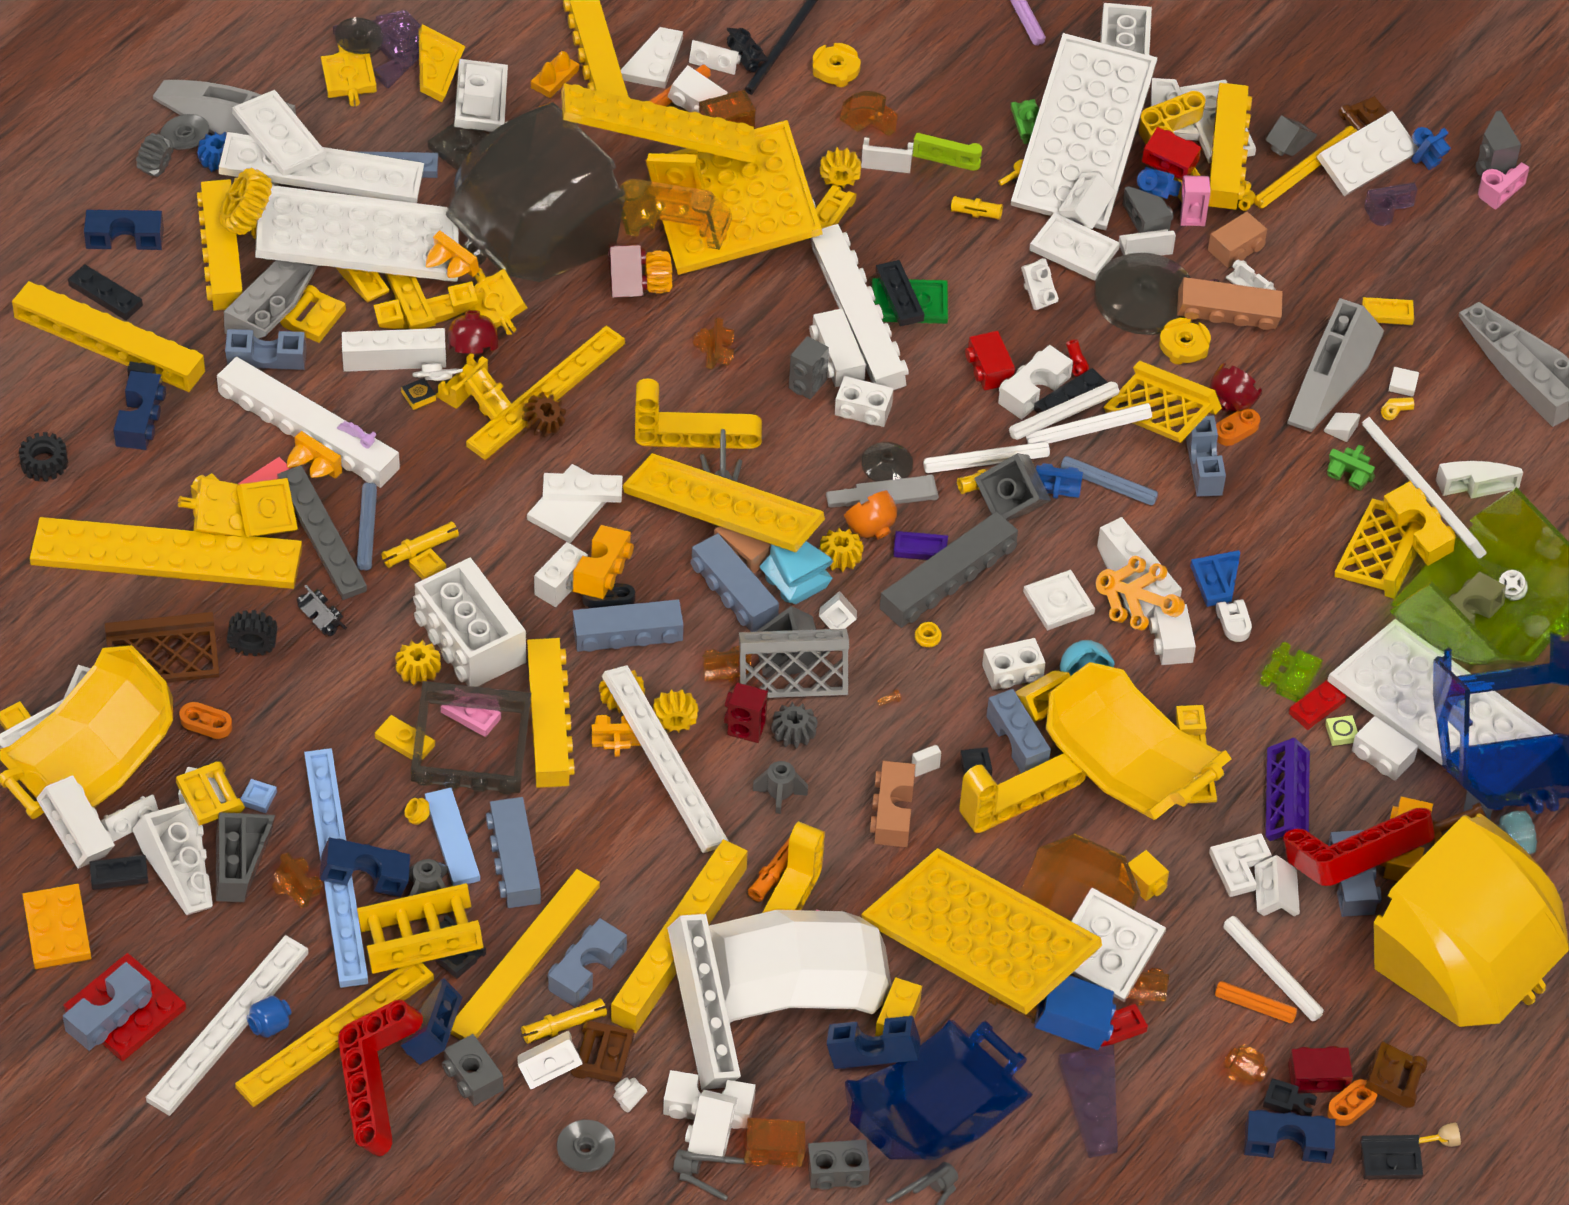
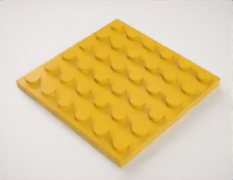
(765, 198)

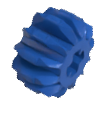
(211, 150)

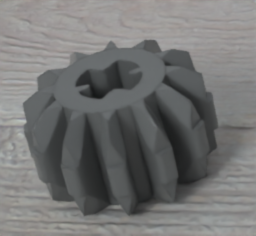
(154, 154)
(794, 725)

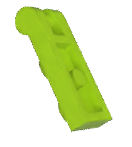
(947, 152)

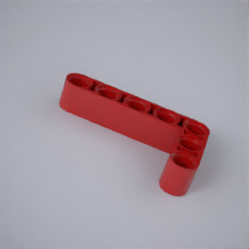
(1361, 851)
(362, 1070)

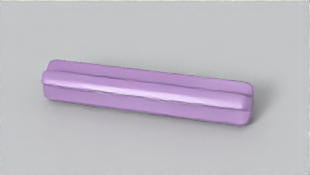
(1029, 21)

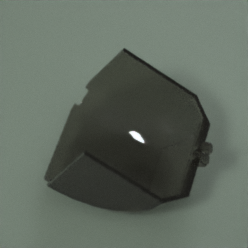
(537, 196)

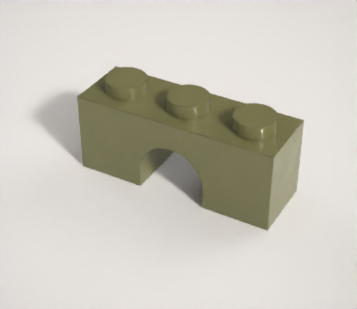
(1480, 596)

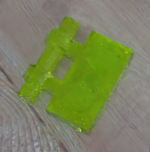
(1297, 678)

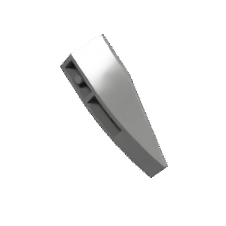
(207, 100)
(269, 298)
(1524, 361)
(1337, 363)

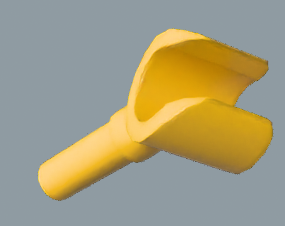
(1017, 166)

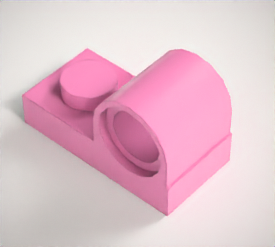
(1498, 187)
(1195, 200)

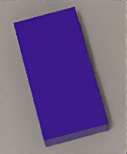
(918, 545)

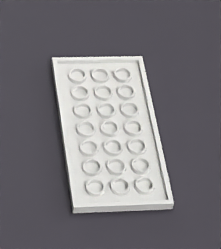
(1083, 123)
(352, 232)
(1395, 683)

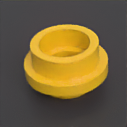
(928, 629)
(417, 810)

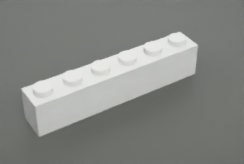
(703, 1001)

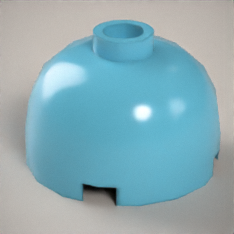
(1082, 653)

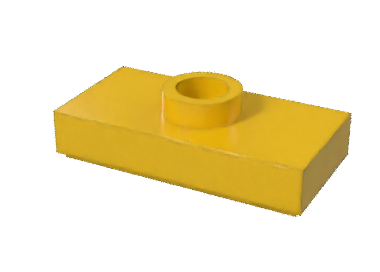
(1390, 310)
(401, 737)

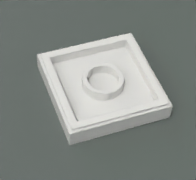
(1059, 600)

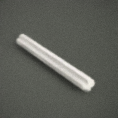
(1064, 410)
(1091, 424)
(984, 457)
(1273, 968)

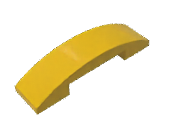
(443, 307)
(1192, 722)

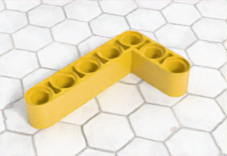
(1184, 115)
(690, 429)
(989, 804)
(802, 871)

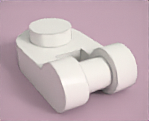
(1236, 626)

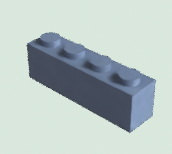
(734, 583)
(627, 625)
(515, 852)

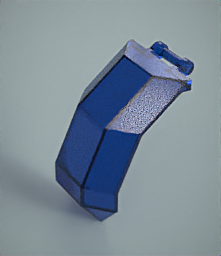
(941, 1098)

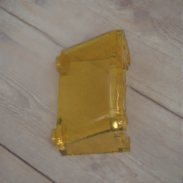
(651, 201)

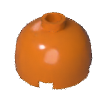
(873, 516)

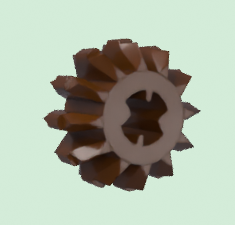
(542, 405)

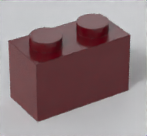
(1320, 1069)

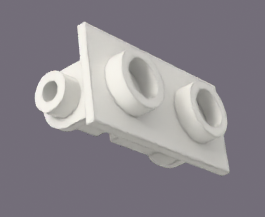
(714, 57)
(1245, 276)
(122, 821)

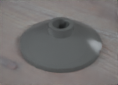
(185, 131)
(586, 1135)

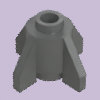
(780, 782)
(427, 876)

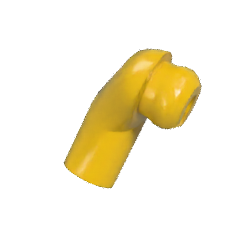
(1248, 198)
(1395, 405)

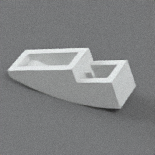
(1477, 478)

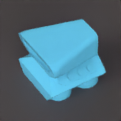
(797, 573)

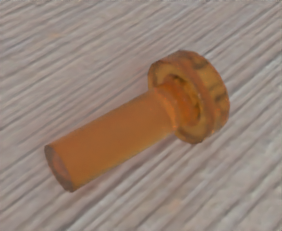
(895, 696)

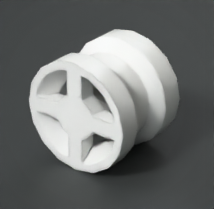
(1516, 580)

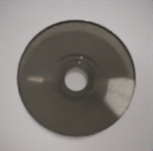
(359, 35)
(887, 462)

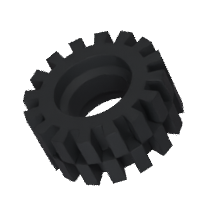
(41, 445)
(252, 633)

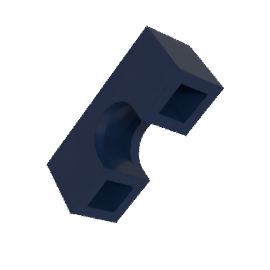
(105, 225)
(137, 427)
(385, 866)
(853, 1048)
(1313, 1134)

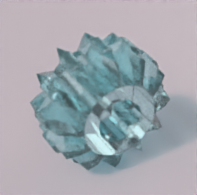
(1520, 828)

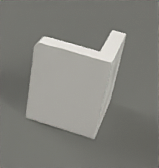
(838, 612)

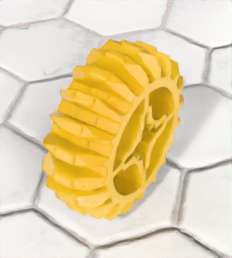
(245, 201)

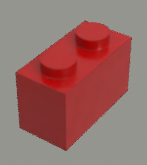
(1171, 153)
(989, 359)

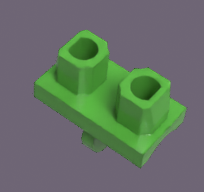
(1025, 118)
(1352, 462)

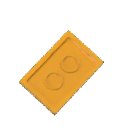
(56, 926)

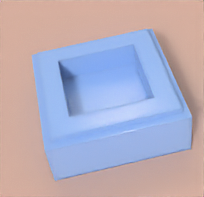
(258, 795)

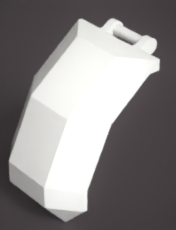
(800, 962)

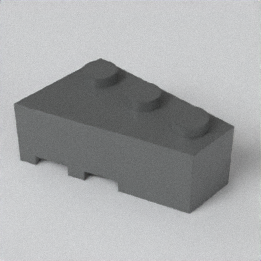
(239, 850)

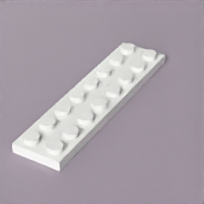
(340, 171)

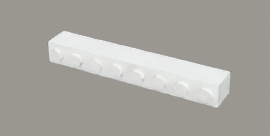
(856, 300)
(296, 413)

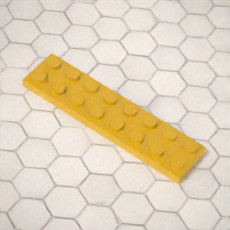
(658, 123)
(724, 502)

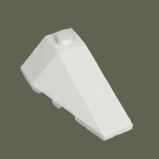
(177, 854)

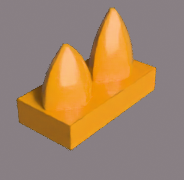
(555, 74)
(447, 249)
(323, 459)

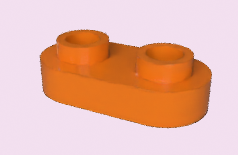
(1240, 424)
(207, 720)
(1350, 1104)

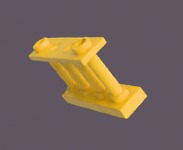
(423, 946)

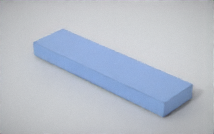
(452, 837)

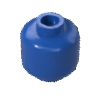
(268, 1016)

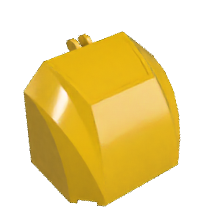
(1472, 926)

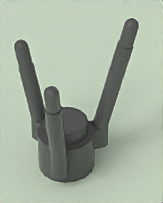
(723, 472)
(690, 1163)
(939, 1179)

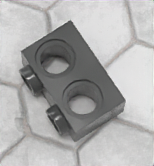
(808, 367)
(837, 1157)

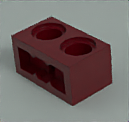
(746, 712)

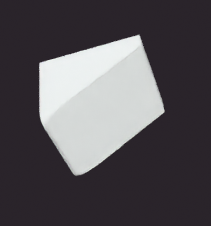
(1343, 425)

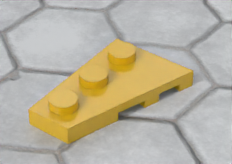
(437, 62)

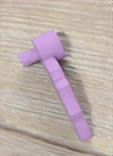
(354, 430)

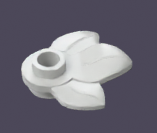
(434, 372)

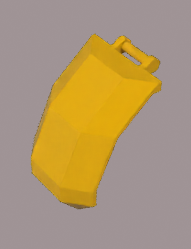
(95, 733)
(1128, 742)

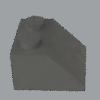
(1499, 146)
(1013, 487)
(789, 620)

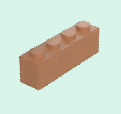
(1229, 303)

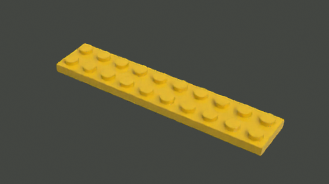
(166, 553)

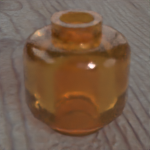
(1245, 1065)

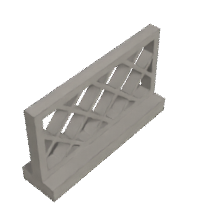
(799, 642)

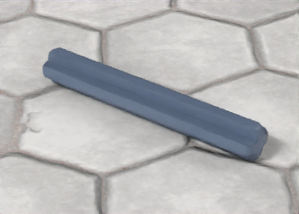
(1112, 481)
(366, 528)

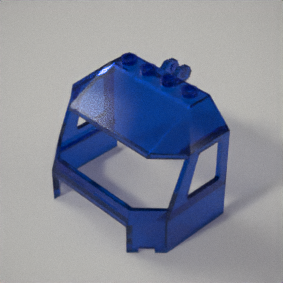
(1509, 770)

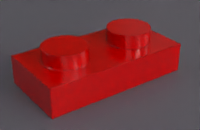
(1317, 705)
(1126, 1024)

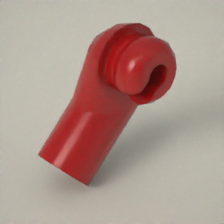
(1079, 362)

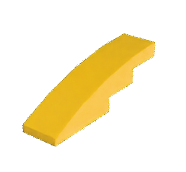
(366, 284)

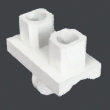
(1039, 284)

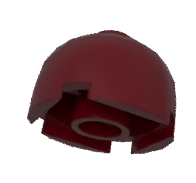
(472, 333)
(1234, 388)

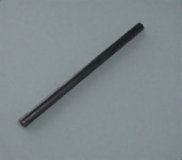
(780, 45)

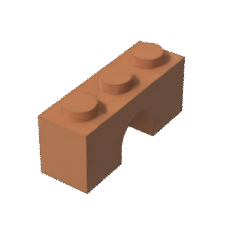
(895, 785)

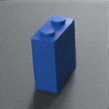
(1077, 1012)

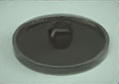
(1139, 292)

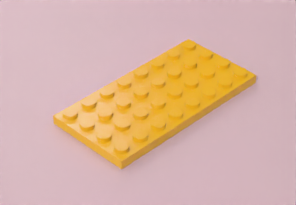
(982, 930)

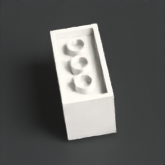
(470, 623)

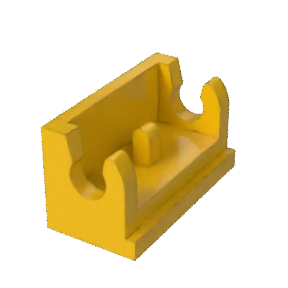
(453, 391)

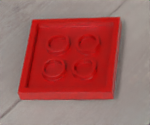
(145, 1021)

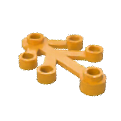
(1135, 591)

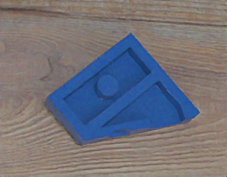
(1216, 576)

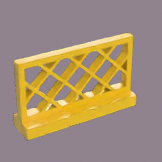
(1173, 388)
(1396, 567)

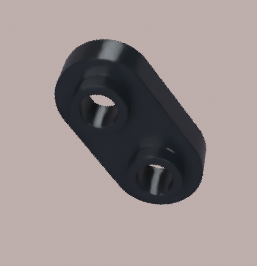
(620, 595)

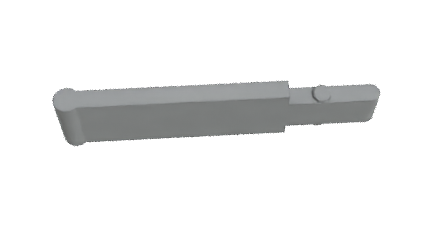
(901, 490)

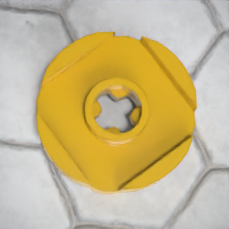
(836, 74)
(1183, 352)

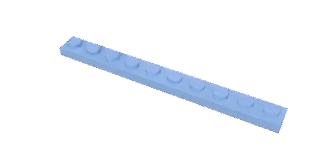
(339, 897)

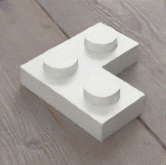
(1234, 860)

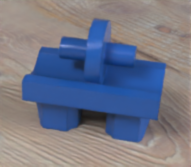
(1430, 147)
(1158, 183)
(1060, 481)

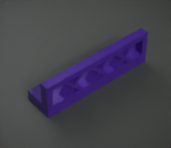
(1294, 787)

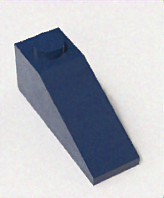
(438, 1019)

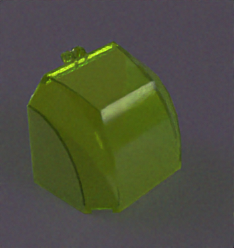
(1514, 539)

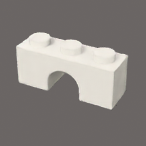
(1046, 368)
(683, 1089)

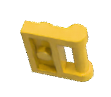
(319, 319)
(201, 796)

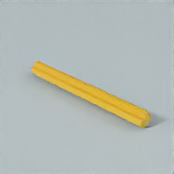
(1298, 172)

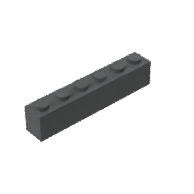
(948, 570)

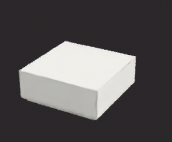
(1403, 381)
(926, 760)

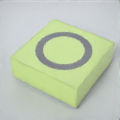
(1341, 730)

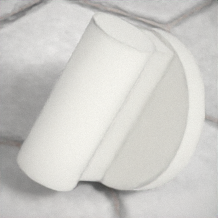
(629, 1093)

